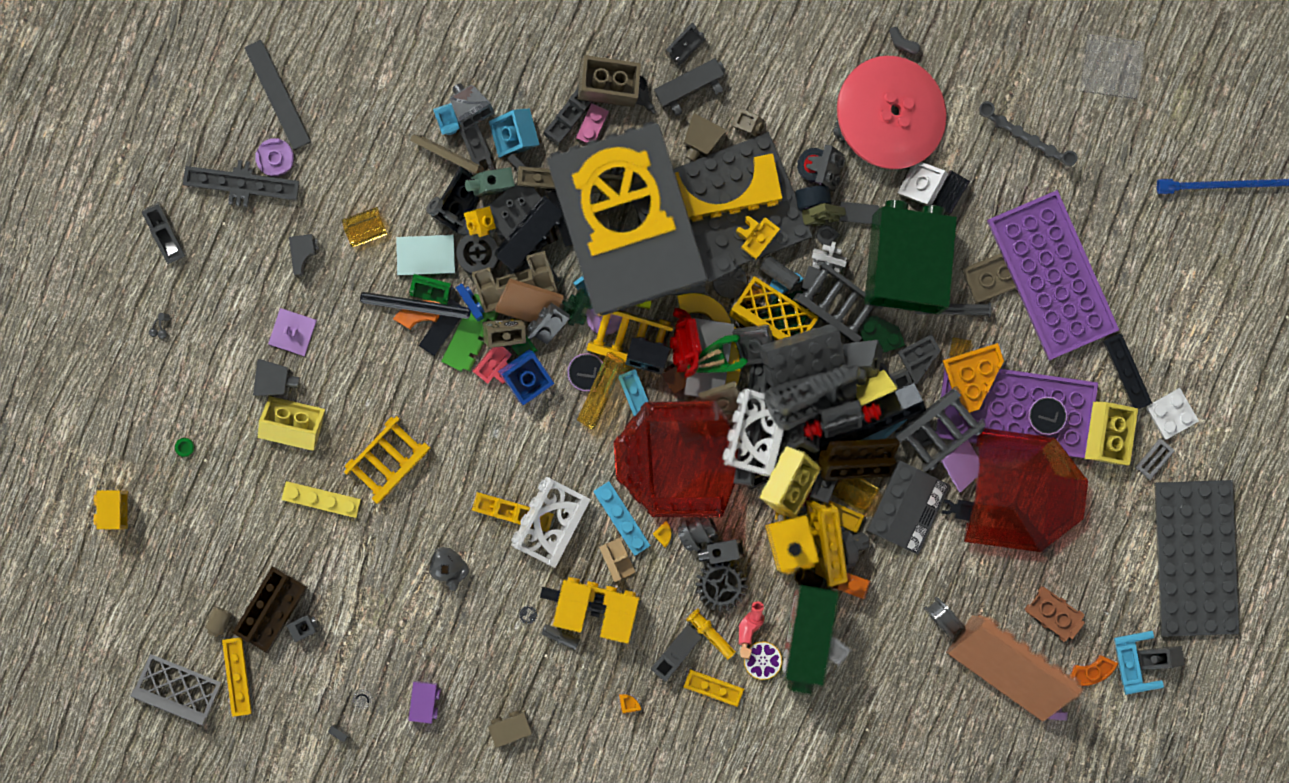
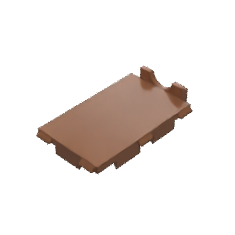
(1056, 614)

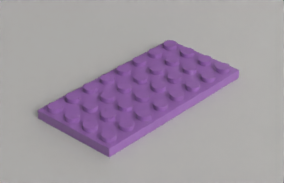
(1052, 275)
(1012, 396)

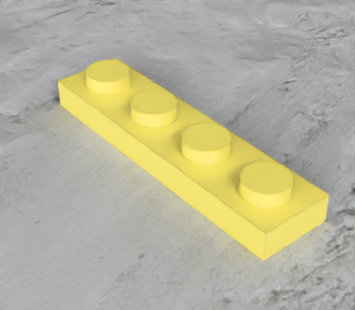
(321, 499)

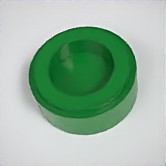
(184, 447)

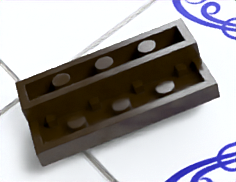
(858, 459)
(270, 609)

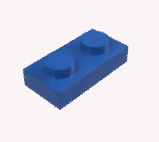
(466, 294)

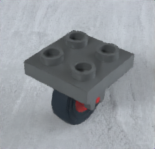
(821, 166)

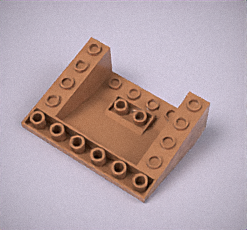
(1013, 668)

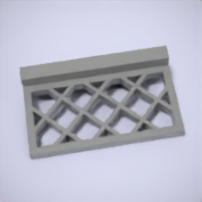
(168, 705)

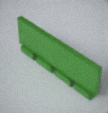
(466, 340)

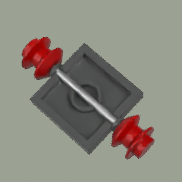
(841, 419)

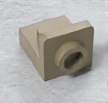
(749, 122)

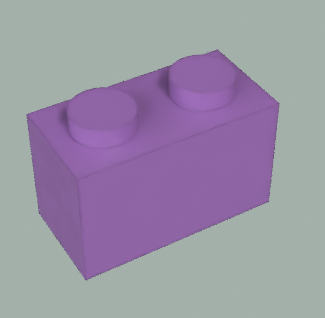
(423, 702)

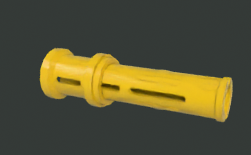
(704, 627)

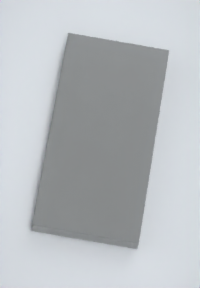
(708, 333)

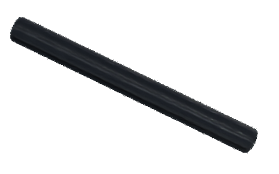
(415, 305)

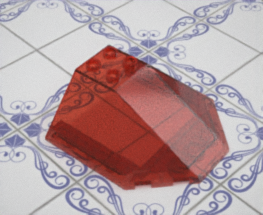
(675, 459)
(1024, 492)

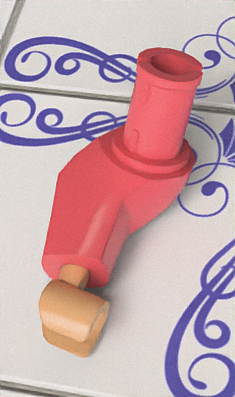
(749, 626)

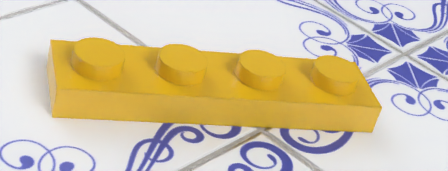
(237, 676)

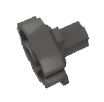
(852, 545)

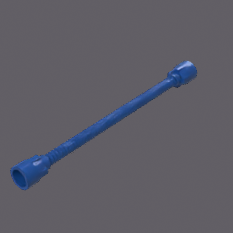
(1168, 186)

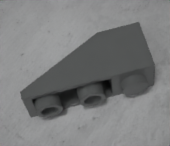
(676, 652)

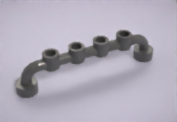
(987, 110)

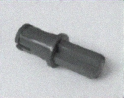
(560, 637)

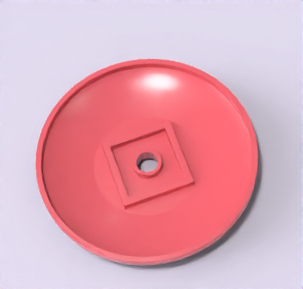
(867, 117)

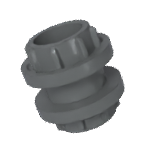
(697, 532)

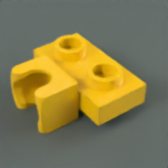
(757, 236)

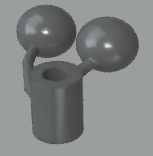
(162, 334)

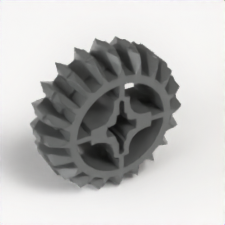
(705, 579)

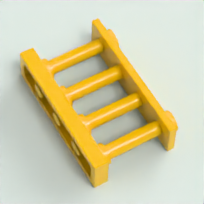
(598, 346)
(392, 478)

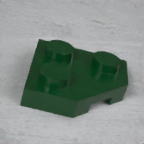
(886, 333)

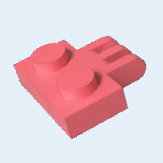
(492, 363)

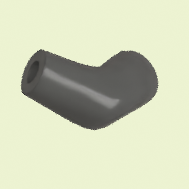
(902, 43)

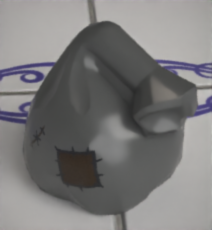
(448, 567)

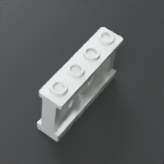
(768, 457)
(554, 548)

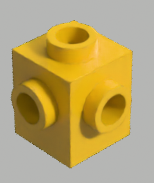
(480, 221)

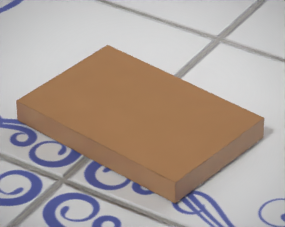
(525, 300)

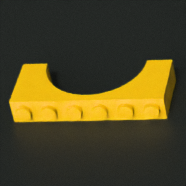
(762, 191)

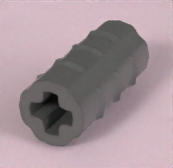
(780, 273)

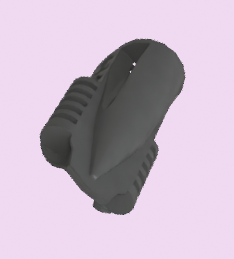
(811, 395)

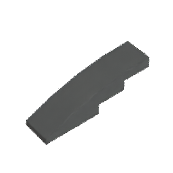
(566, 118)

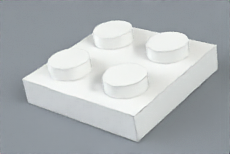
(923, 183)
(1172, 414)

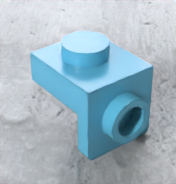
(447, 119)

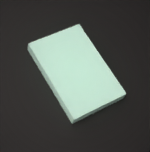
(425, 255)

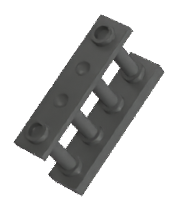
(821, 310)
(937, 410)

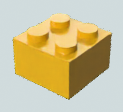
(111, 509)

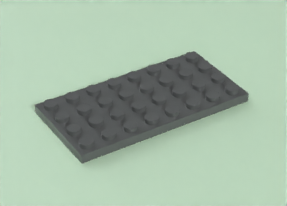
(1196, 558)

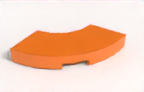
(410, 318)
(1095, 672)

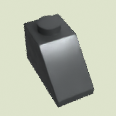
(1161, 658)

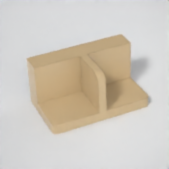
(617, 559)

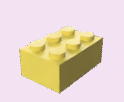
(1111, 433)
(790, 482)

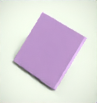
(292, 332)
(962, 465)

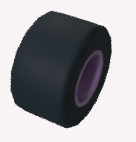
(812, 196)

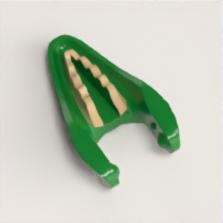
(713, 358)

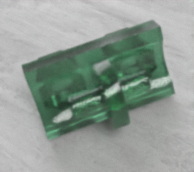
(575, 305)

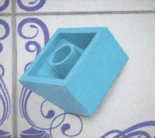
(514, 132)

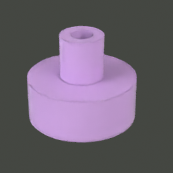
(1059, 715)

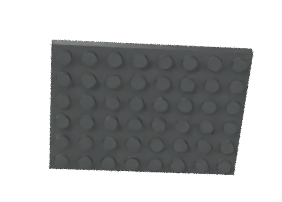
(724, 178)

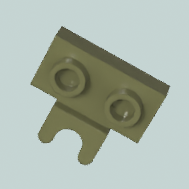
(822, 212)

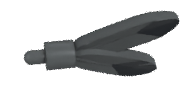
(643, 96)

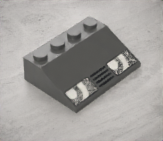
(907, 507)

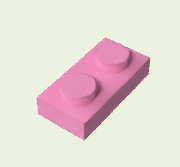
(592, 124)

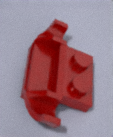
(685, 343)

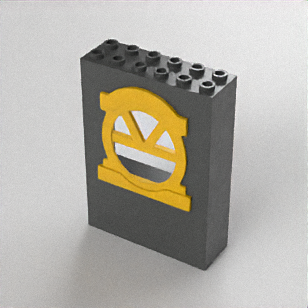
(635, 264)

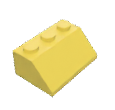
(291, 423)

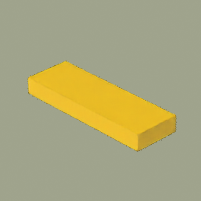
(713, 688)

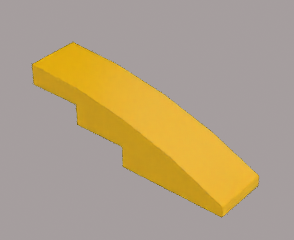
(507, 510)

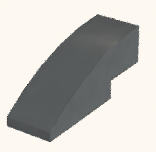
(163, 232)

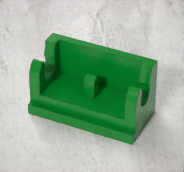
(430, 289)

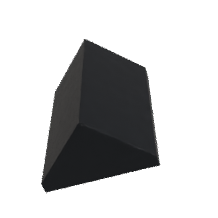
(457, 199)

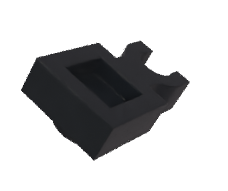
(961, 509)

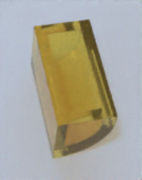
(364, 227)
(856, 493)

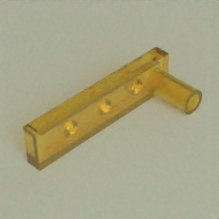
(602, 389)

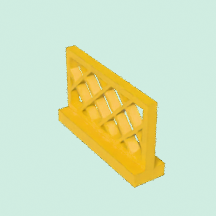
(748, 319)
(828, 543)

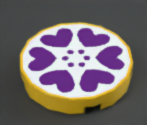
(764, 660)

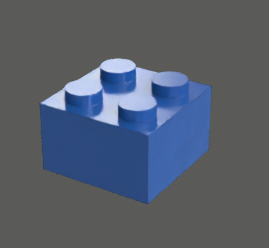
(526, 377)

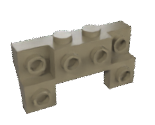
(492, 289)

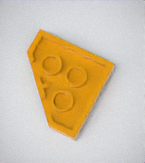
(974, 374)

